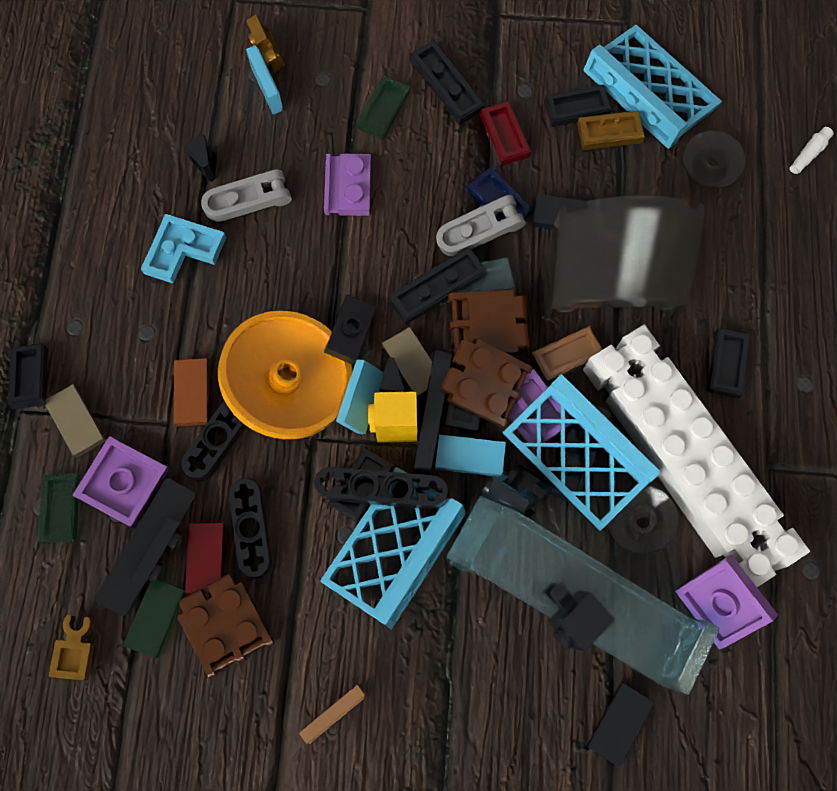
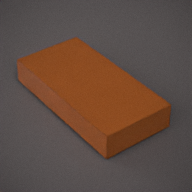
(191, 392)

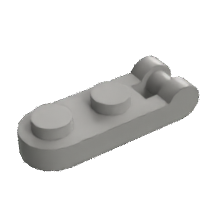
(245, 196)
(479, 226)

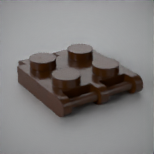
(490, 318)
(485, 381)
(222, 623)

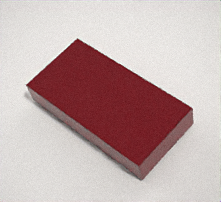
(505, 133)
(204, 555)

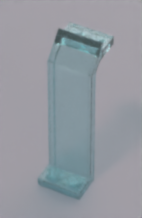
(529, 558)

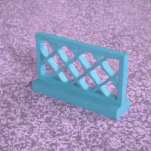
(637, 95)
(602, 432)
(413, 568)

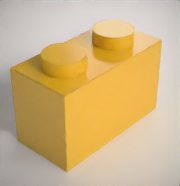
(394, 416)

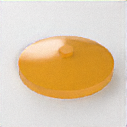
(280, 376)

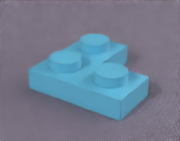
(180, 239)

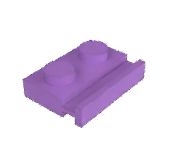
(347, 184)
(530, 390)

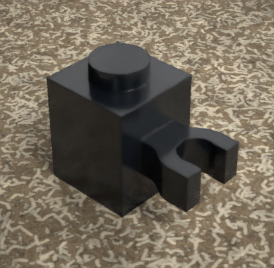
(579, 617)

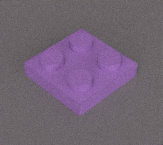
(121, 482)
(728, 601)

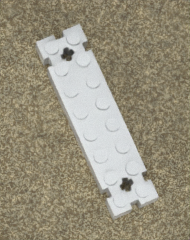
(694, 457)

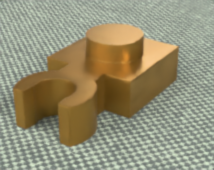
(264, 40)
(73, 657)

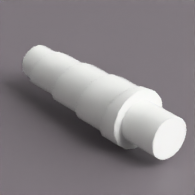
(812, 149)

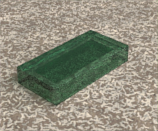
(383, 107)
(58, 508)
(154, 618)

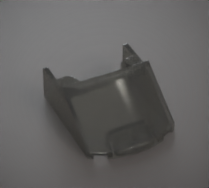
(622, 255)

